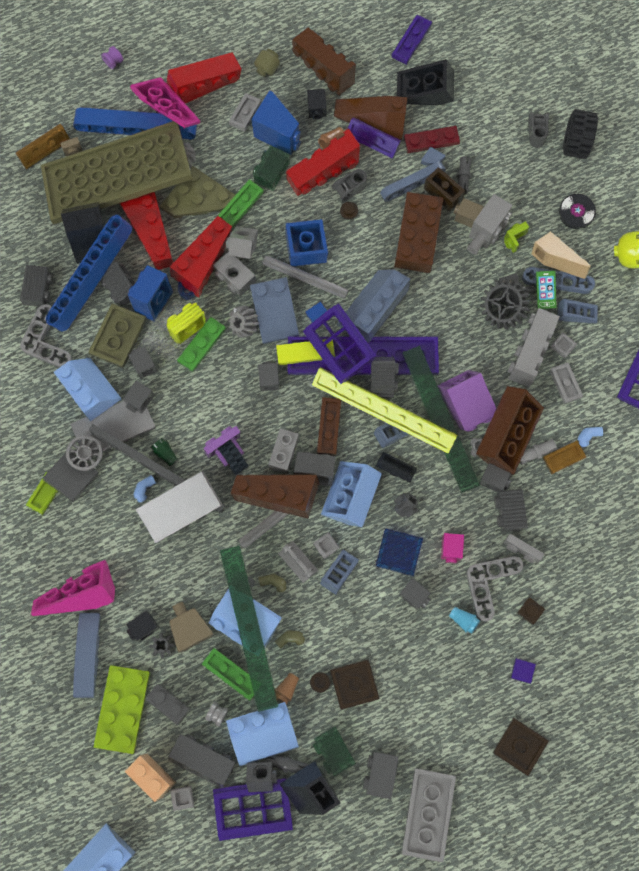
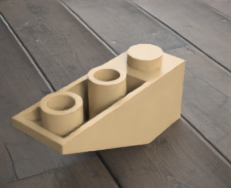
(558, 255)

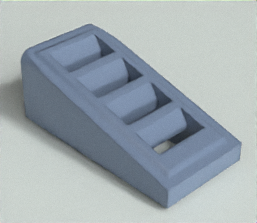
(565, 311)
(388, 439)
(331, 586)

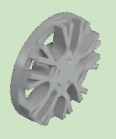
(84, 453)

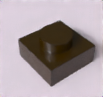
(530, 611)

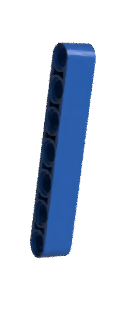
(123, 122)
(89, 273)

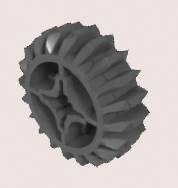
(507, 296)

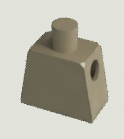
(188, 628)

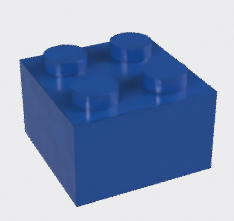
(306, 242)
(150, 293)

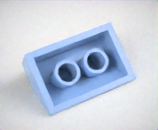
(87, 386)
(351, 493)
(225, 620)
(262, 734)
(103, 853)

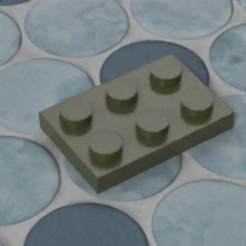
(117, 335)

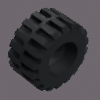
(580, 134)

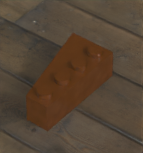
(324, 61)
(277, 492)

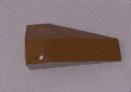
(380, 112)

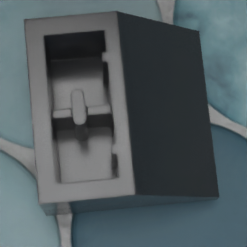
(310, 791)

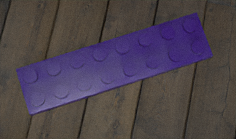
(381, 346)

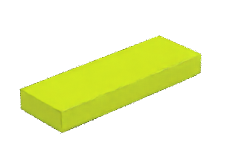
(300, 352)

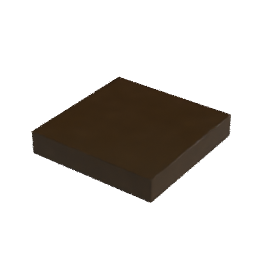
(354, 684)
(520, 746)

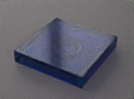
(399, 552)

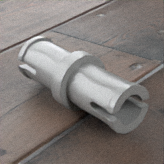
(538, 451)

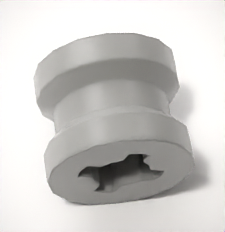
(216, 714)

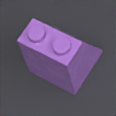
(468, 400)

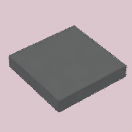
(69, 480)

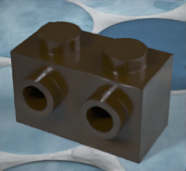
(441, 185)

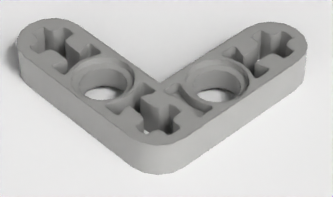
(39, 345)
(482, 582)

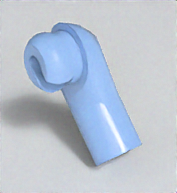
(587, 433)
(141, 487)

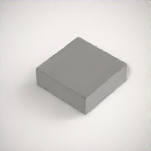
(563, 345)
(326, 545)
(182, 798)

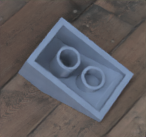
(274, 310)

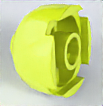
(628, 250)

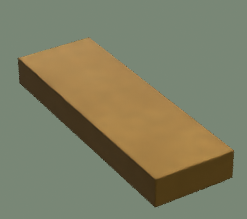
(42, 146)

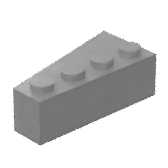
(534, 347)

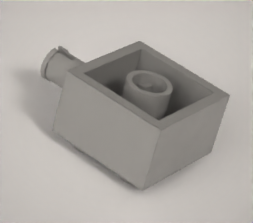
(489, 224)

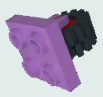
(227, 450)

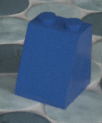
(276, 125)

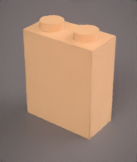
(150, 777)

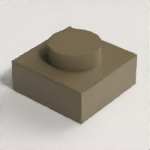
(71, 146)

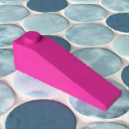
(165, 101)
(86, 592)

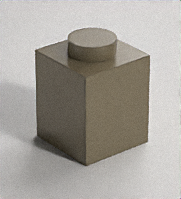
(467, 212)

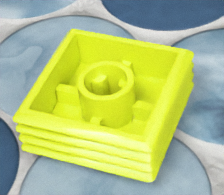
(186, 323)

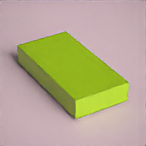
(41, 497)

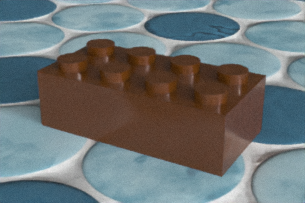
(418, 232)
(510, 429)

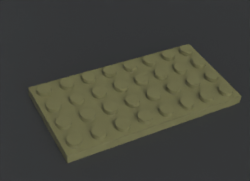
(117, 170)

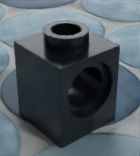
(316, 103)
(142, 626)

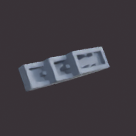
(86, 655)

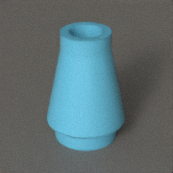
(465, 620)

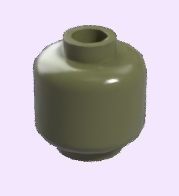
(267, 62)

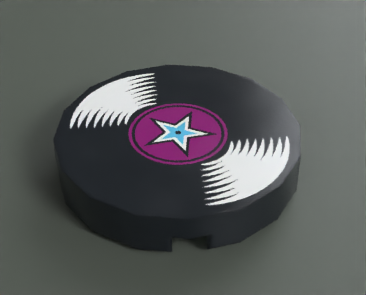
(577, 211)

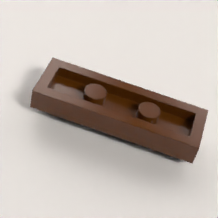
(329, 426)

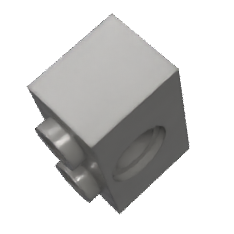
(242, 242)
(232, 264)
(283, 451)

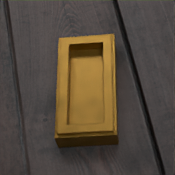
(564, 457)

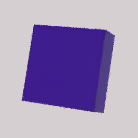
(523, 671)

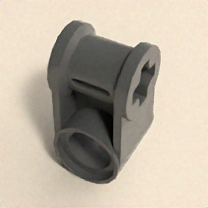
(538, 126)
(348, 187)

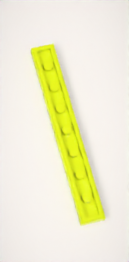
(385, 410)

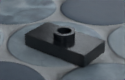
(396, 467)

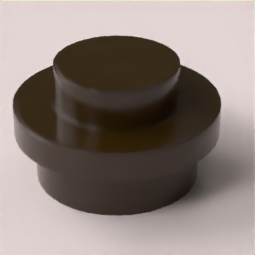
(349, 210)
(320, 682)

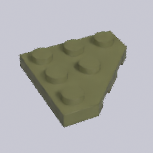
(196, 196)

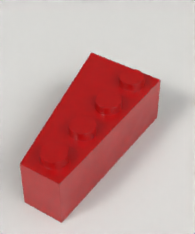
(203, 76)
(324, 164)
(149, 227)
(197, 261)

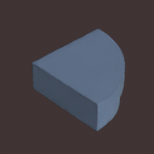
(432, 156)

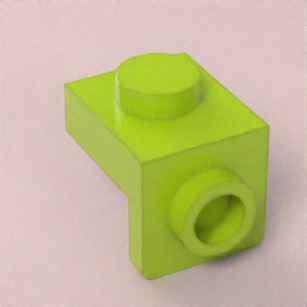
(515, 232)

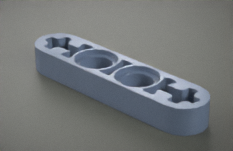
(410, 182)
(559, 280)

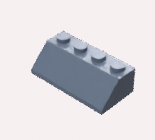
(377, 301)

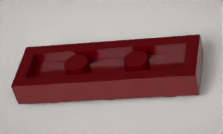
(431, 138)

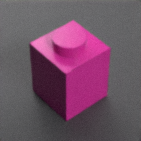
(452, 547)

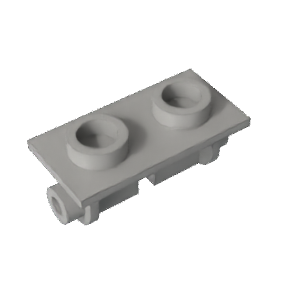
(297, 561)

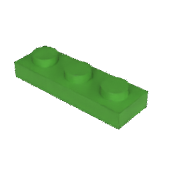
(241, 203)
(201, 344)
(229, 673)

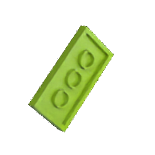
(121, 709)

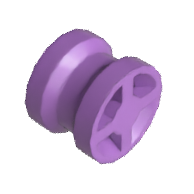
(112, 57)

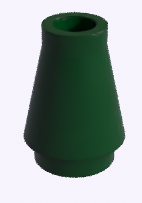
(164, 451)

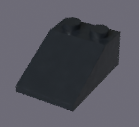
(427, 84)
(82, 227)

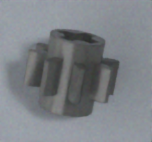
(406, 505)
(168, 645)

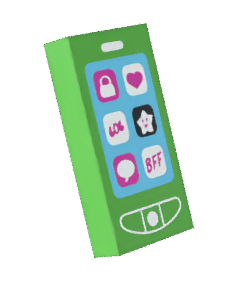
(546, 289)

